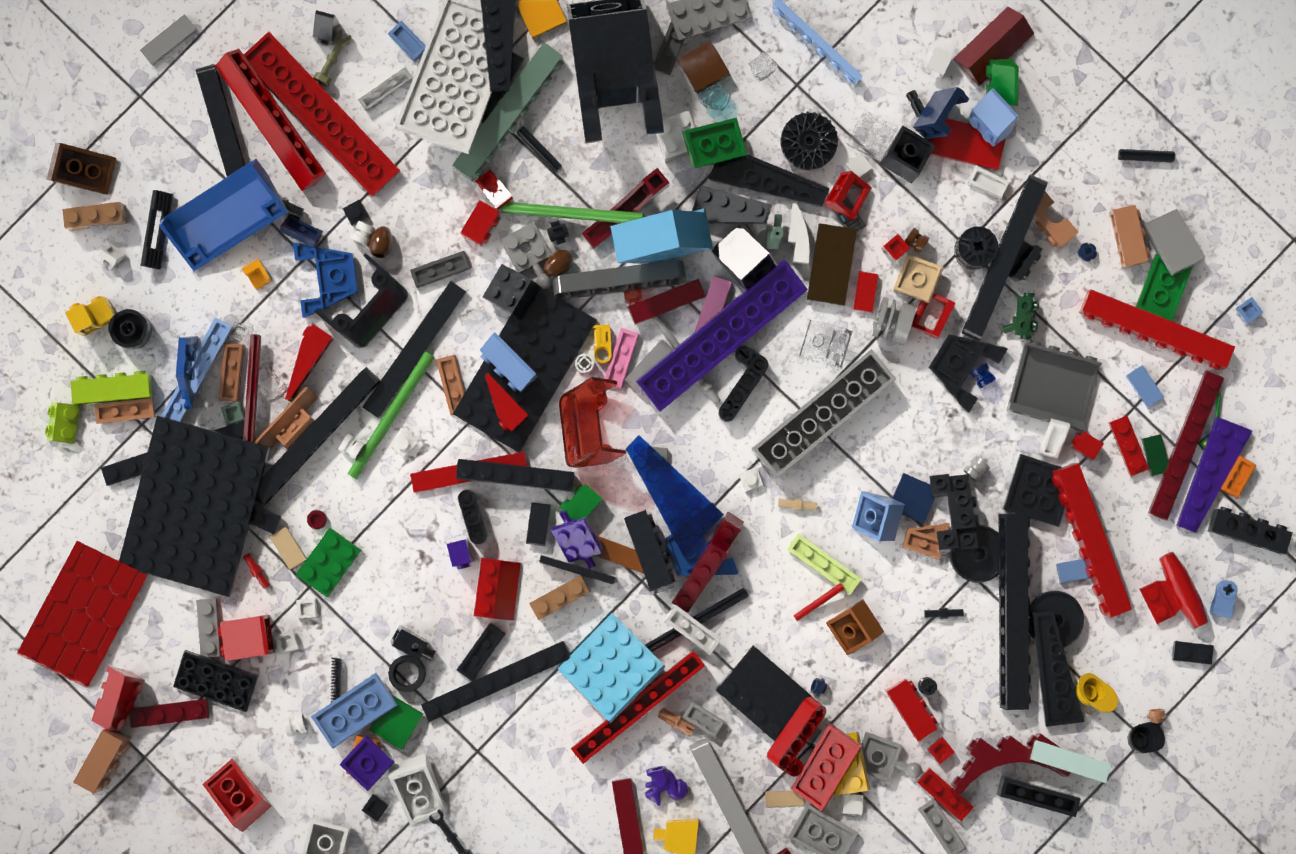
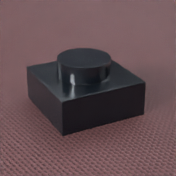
(355, 212)

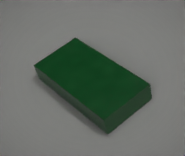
(1155, 454)

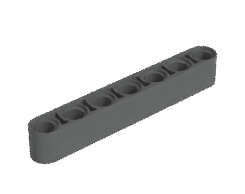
(619, 279)

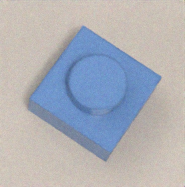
(1249, 310)

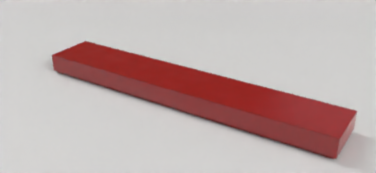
(447, 475)

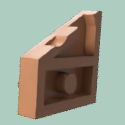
(924, 540)

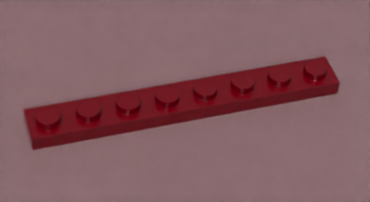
(1186, 445)

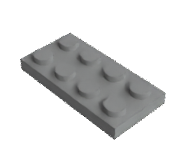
(703, 16)

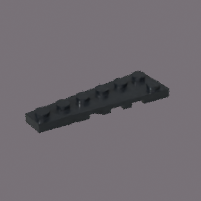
(498, 37)
(766, 178)
(1056, 683)

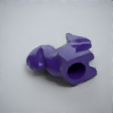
(663, 781)

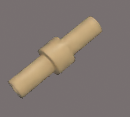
(797, 504)

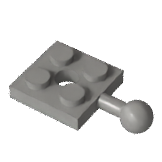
(537, 254)
(891, 752)

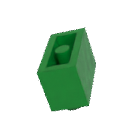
(582, 503)

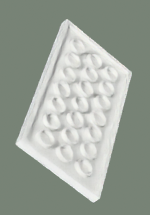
(450, 81)

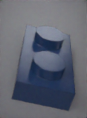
(301, 231)

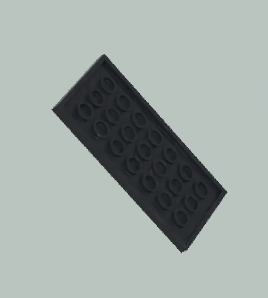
(548, 343)

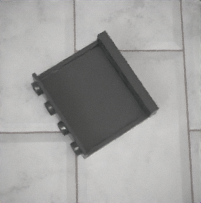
(1053, 385)

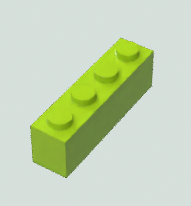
(111, 389)

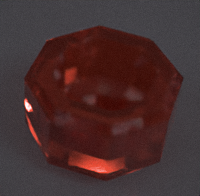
(633, 297)

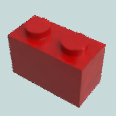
(481, 223)

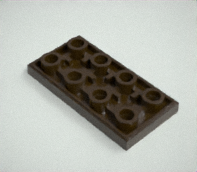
(831, 264)

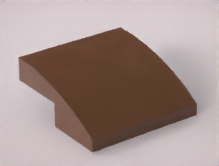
(703, 67)

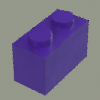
(460, 554)

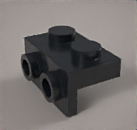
(1026, 257)

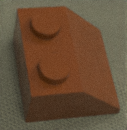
(855, 627)

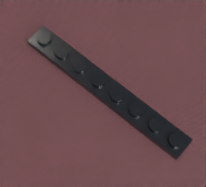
(134, 466)
(495, 681)

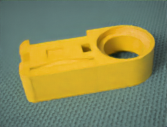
(602, 338)

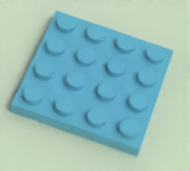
(611, 667)

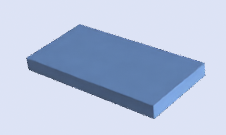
(354, 710)

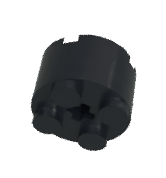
(130, 318)

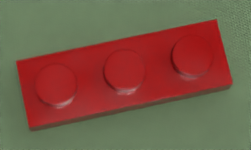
(1128, 446)
(941, 792)

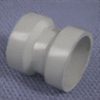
(976, 468)

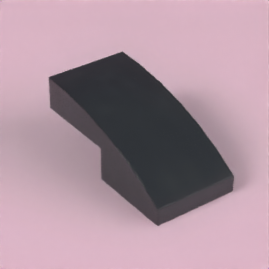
(538, 524)

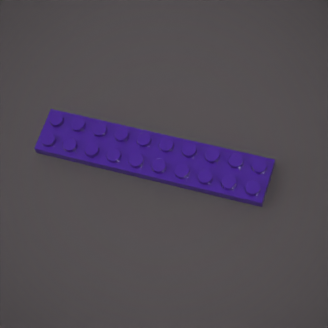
(721, 335)

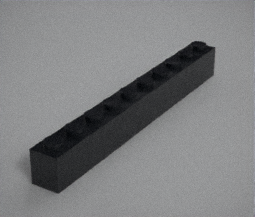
(1013, 611)

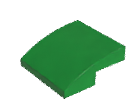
(397, 724)

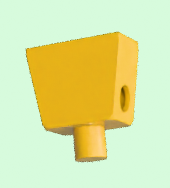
(678, 836)

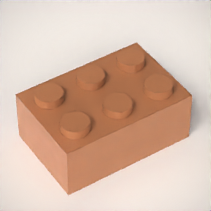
(102, 761)

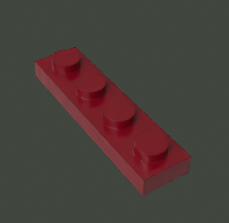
(169, 713)

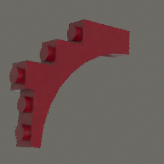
(987, 757)

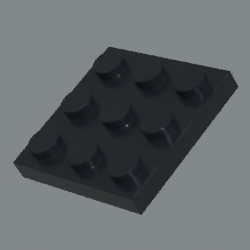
(1034, 491)

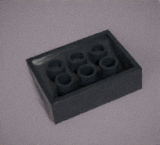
(762, 692)

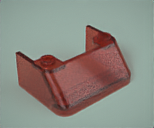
(581, 424)

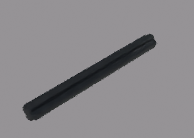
(700, 617)

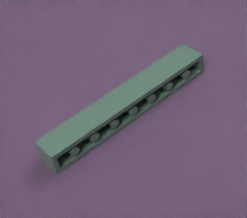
(508, 111)

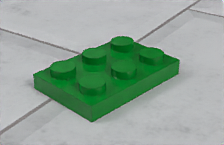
(714, 143)
(1161, 290)
(328, 562)

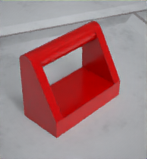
(840, 190)
(941, 321)

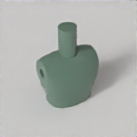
(775, 241)

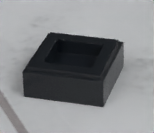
(375, 807)

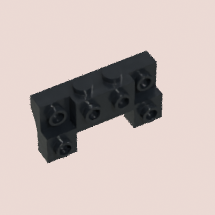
(961, 504)

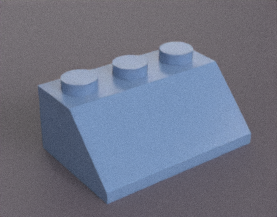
(507, 363)

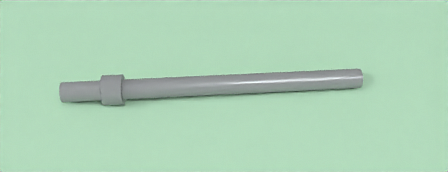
(706, 385)

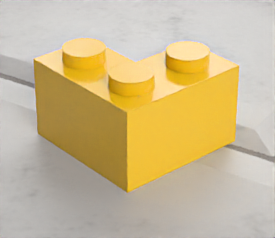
(90, 317)

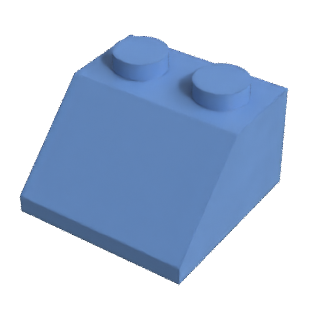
(993, 118)
(878, 516)

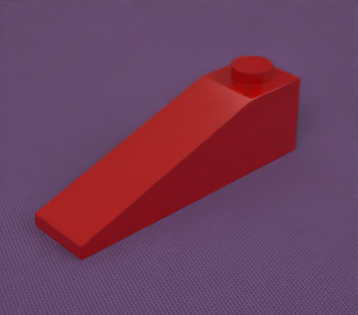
(310, 352)

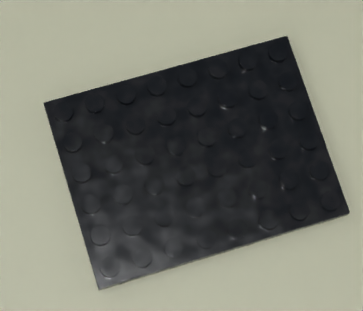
(194, 505)

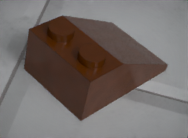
(81, 168)

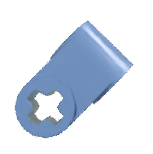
(1223, 601)

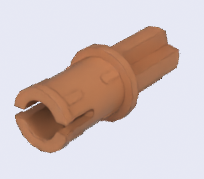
(676, 721)

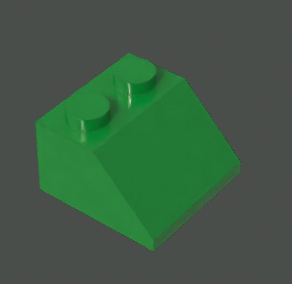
(1004, 78)

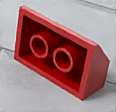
(497, 589)

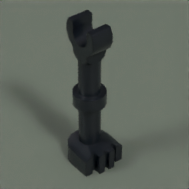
(451, 837)

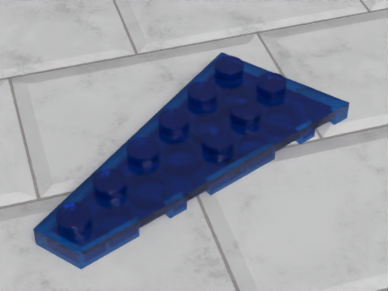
(681, 505)

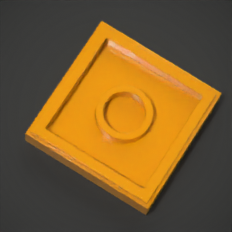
(541, 15)

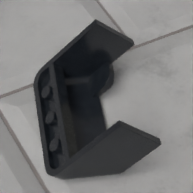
(375, 314)

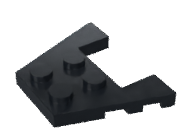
(956, 361)

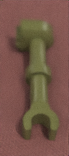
(321, 77)

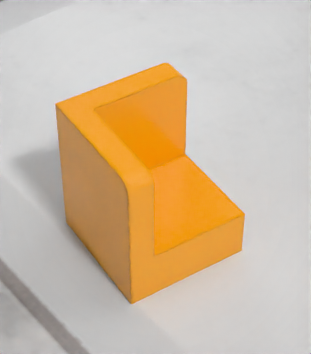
(257, 274)

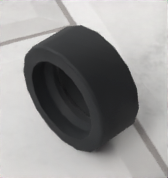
(392, 673)

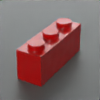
(912, 709)

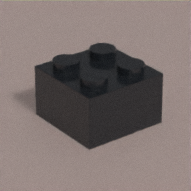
(511, 291)

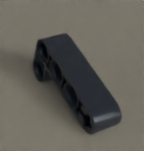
(740, 386)

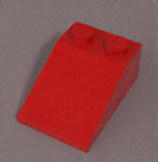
(237, 795)

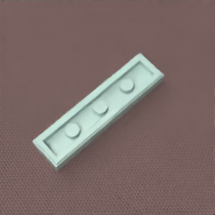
(1070, 761)

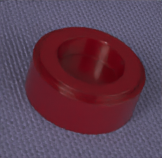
(316, 519)

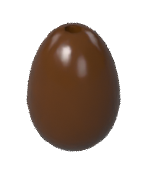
(381, 242)
(558, 263)

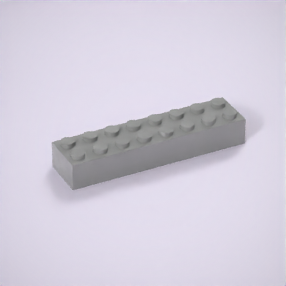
(823, 414)

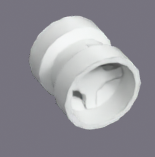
(362, 233)
(582, 365)
(351, 446)
(293, 725)

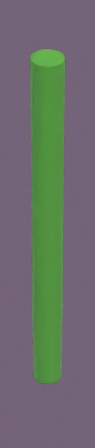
(570, 212)
(391, 414)

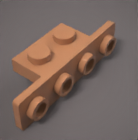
(291, 422)

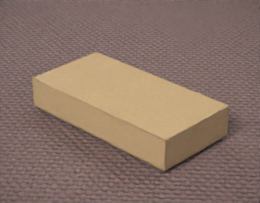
(288, 548)

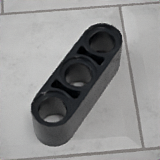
(466, 509)

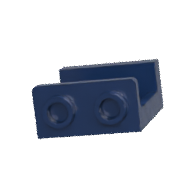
(931, 121)

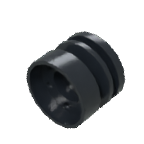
(965, 252)

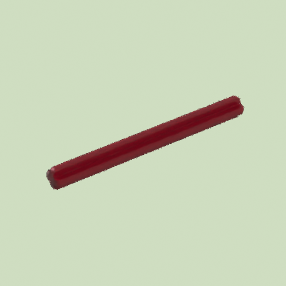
(252, 387)

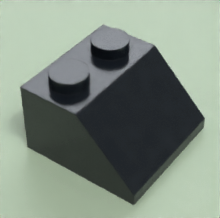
(907, 154)

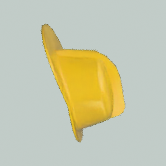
(1096, 693)

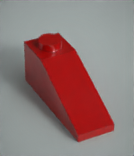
(506, 408)

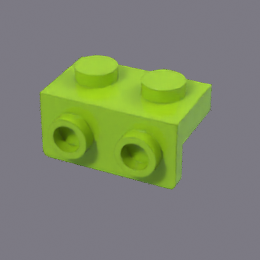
(62, 422)

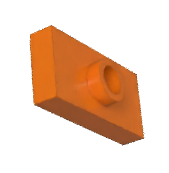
(1238, 477)

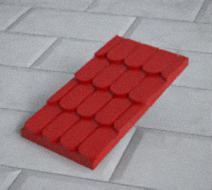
(81, 614)

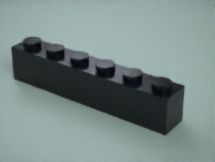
(515, 475)

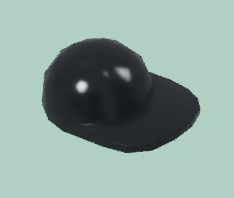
(1146, 738)

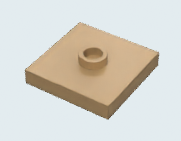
(918, 278)

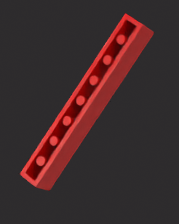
(270, 119)
(1156, 329)
(1091, 540)
(643, 703)

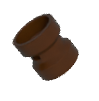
(920, 242)

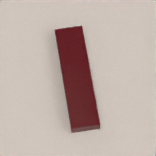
(666, 301)
(627, 816)

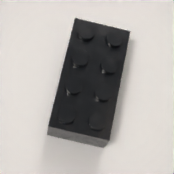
(648, 551)

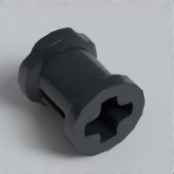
(922, 682)

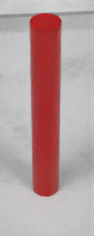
(819, 601)

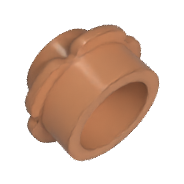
(1156, 715)

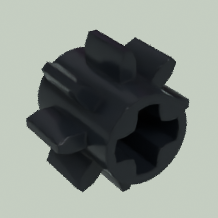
(557, 232)

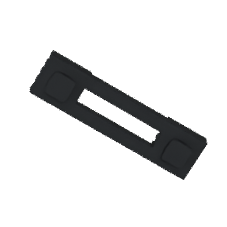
(152, 257)

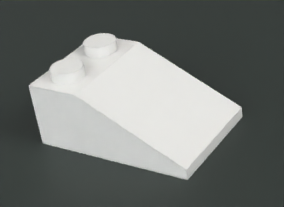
(416, 788)

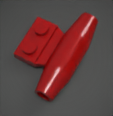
(1175, 593)

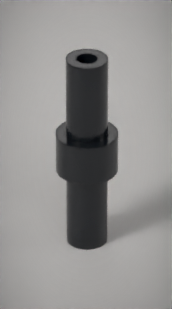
(943, 613)

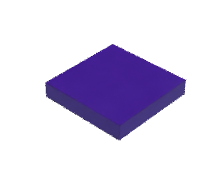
(367, 763)

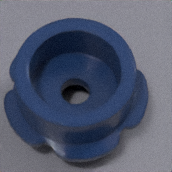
(1092, 252)
(818, 686)

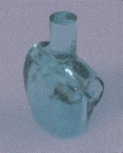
(715, 97)

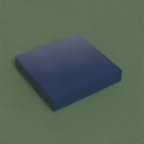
(915, 496)

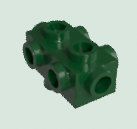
(1024, 321)

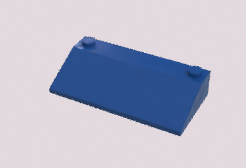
(224, 215)

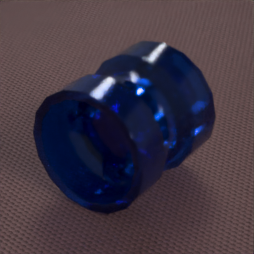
(983, 375)

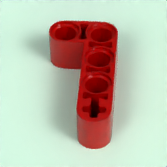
(795, 735)

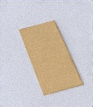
(783, 799)

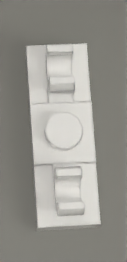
(383, 86)
(692, 629)

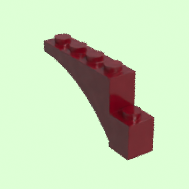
(634, 201)
(709, 562)

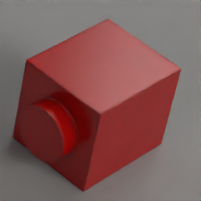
(1086, 445)

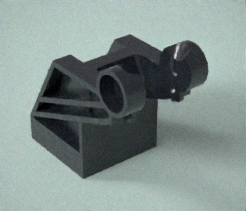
(613, 61)

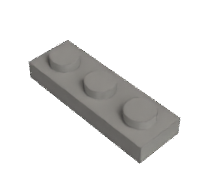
(208, 627)

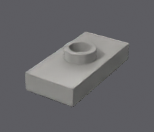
(703, 719)

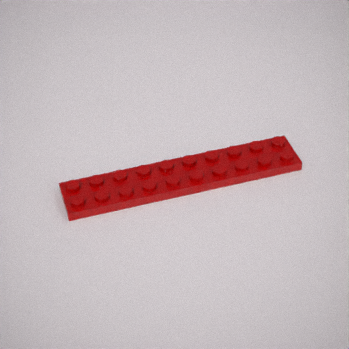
(321, 114)

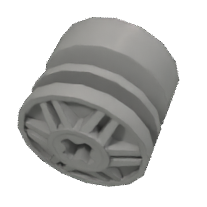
(893, 320)

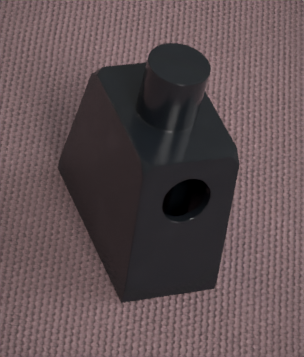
(404, 639)

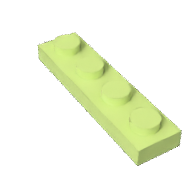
(823, 563)

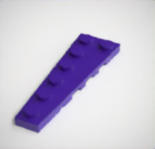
(1217, 459)

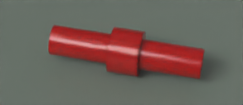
(256, 570)

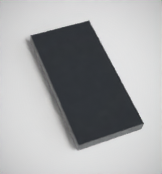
(215, 681)

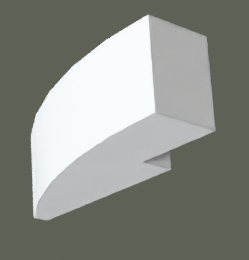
(798, 236)

